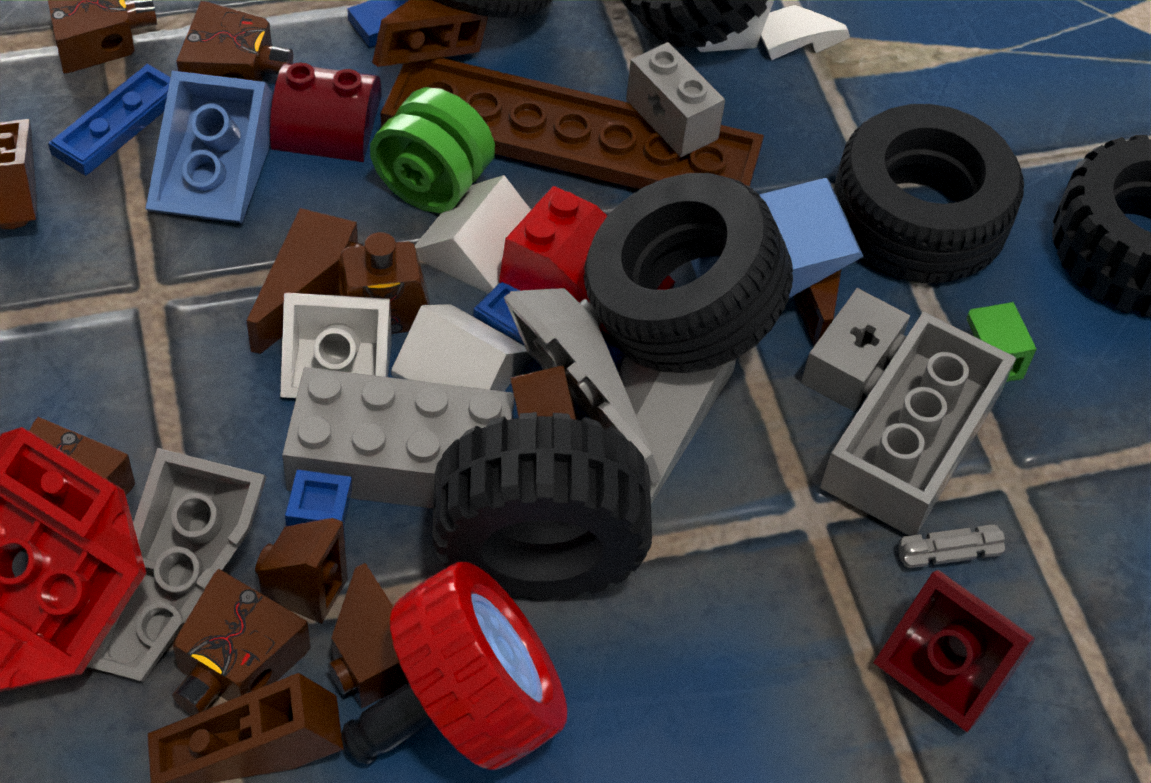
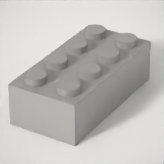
(917, 424)
(382, 431)

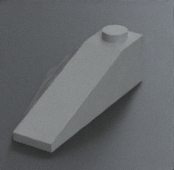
(568, 334)
(671, 408)
(186, 530)

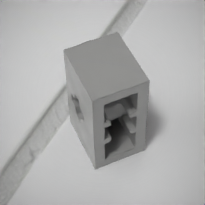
(675, 99)
(855, 349)

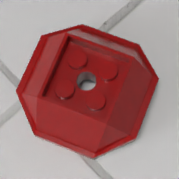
(78, 566)

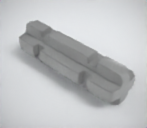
(951, 546)

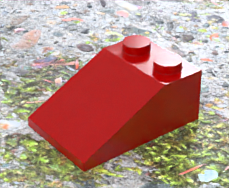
(553, 245)

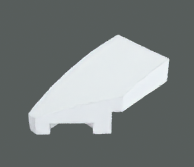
(796, 27)

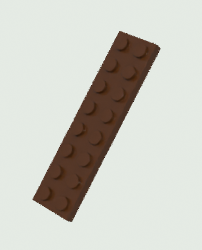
(574, 127)

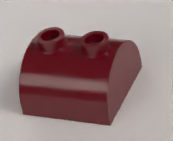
(324, 111)
(954, 650)

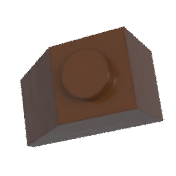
(305, 568)
(363, 642)

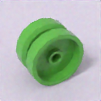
(432, 149)

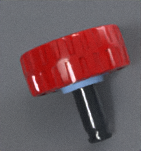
(468, 670)

